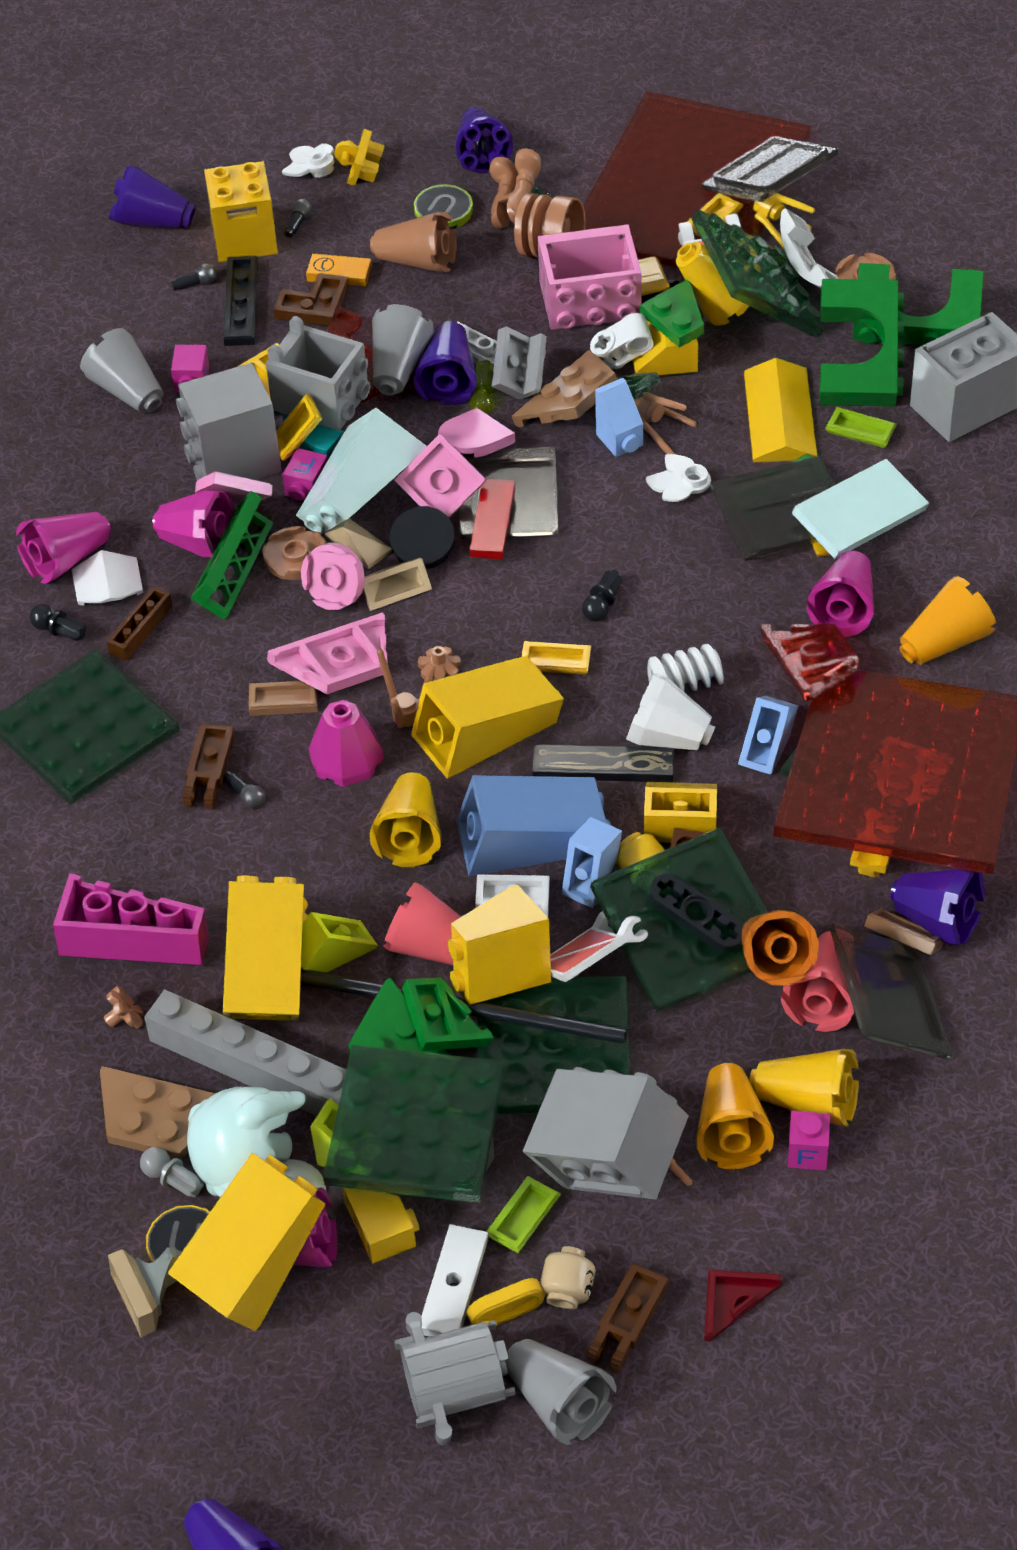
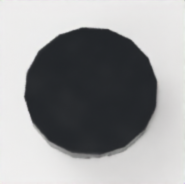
(422, 534)

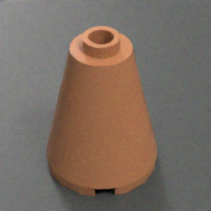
(417, 243)

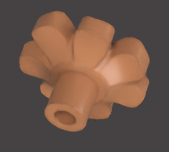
(442, 660)
(123, 1009)

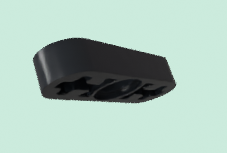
(698, 928)

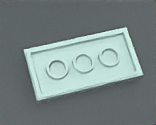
(860, 508)

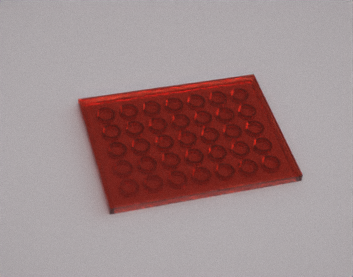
(664, 160)
(903, 771)

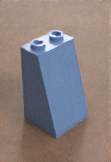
(523, 819)

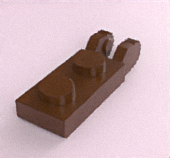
(208, 763)
(628, 1314)

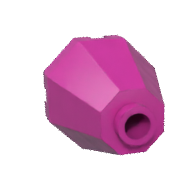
(195, 521)
(345, 745)

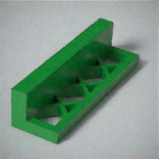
(226, 555)

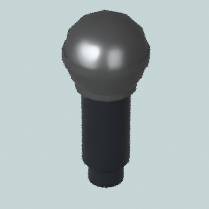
(300, 211)
(204, 275)
(252, 795)

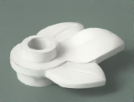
(309, 159)
(679, 479)

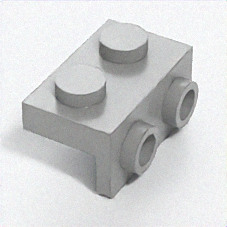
(518, 363)

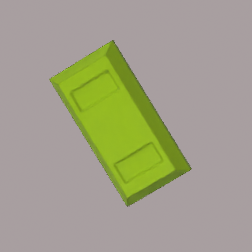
(860, 427)
(522, 1214)

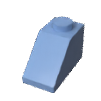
(618, 418)
(767, 733)
(589, 857)

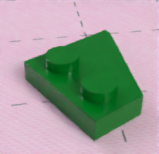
(675, 314)
(440, 1017)

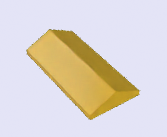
(779, 411)

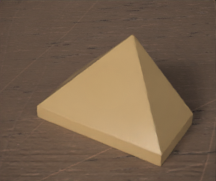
(360, 541)
(396, 583)

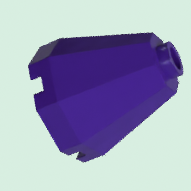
(941, 902)

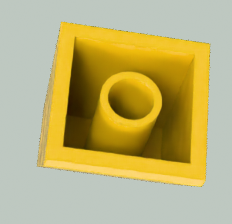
(500, 947)

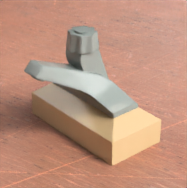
(142, 1286)

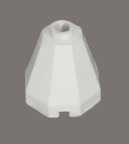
(669, 718)

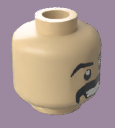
(567, 1278)

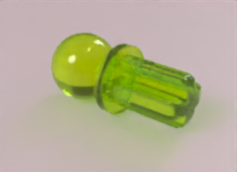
(482, 395)

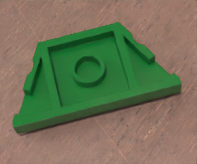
(389, 1023)

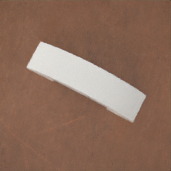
(795, 239)

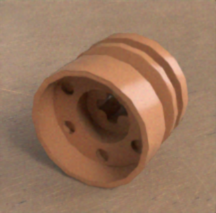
(545, 216)

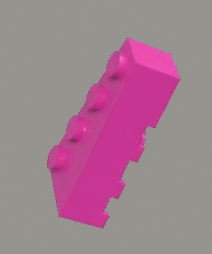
(128, 926)

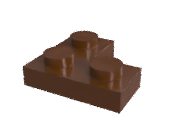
(316, 306)

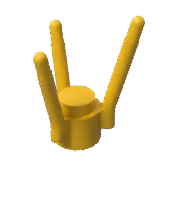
(772, 209)

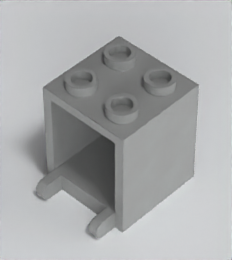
(322, 366)

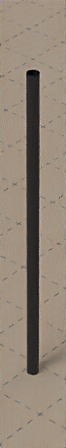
(480, 1009)

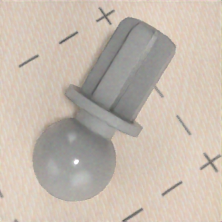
(157, 1163)

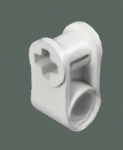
(625, 341)

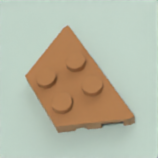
(569, 393)
(147, 1111)

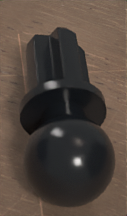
(602, 596)
(44, 618)

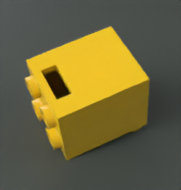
(247, 231)

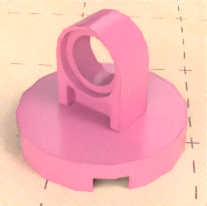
(333, 576)

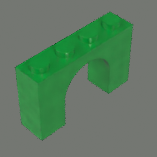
(876, 306)
(960, 310)

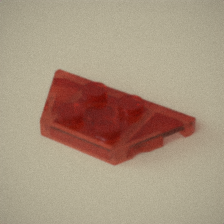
(811, 656)

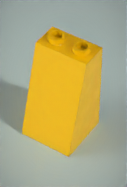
(483, 713)
(263, 949)
(249, 1241)

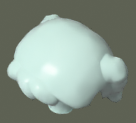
(235, 1125)

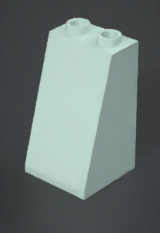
(360, 466)

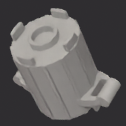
(452, 1372)

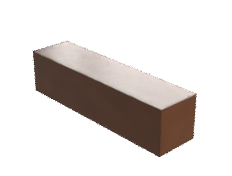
(139, 623)

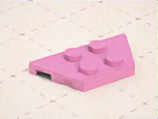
(335, 656)

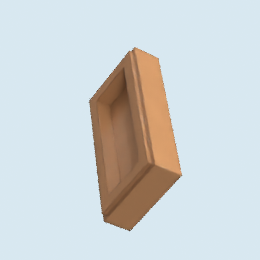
(282, 698)
(903, 931)

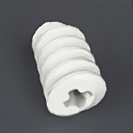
(688, 667)

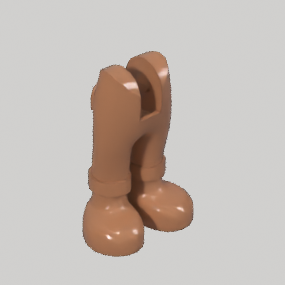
(514, 183)

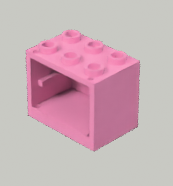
(589, 276)

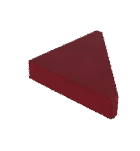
(733, 1295)

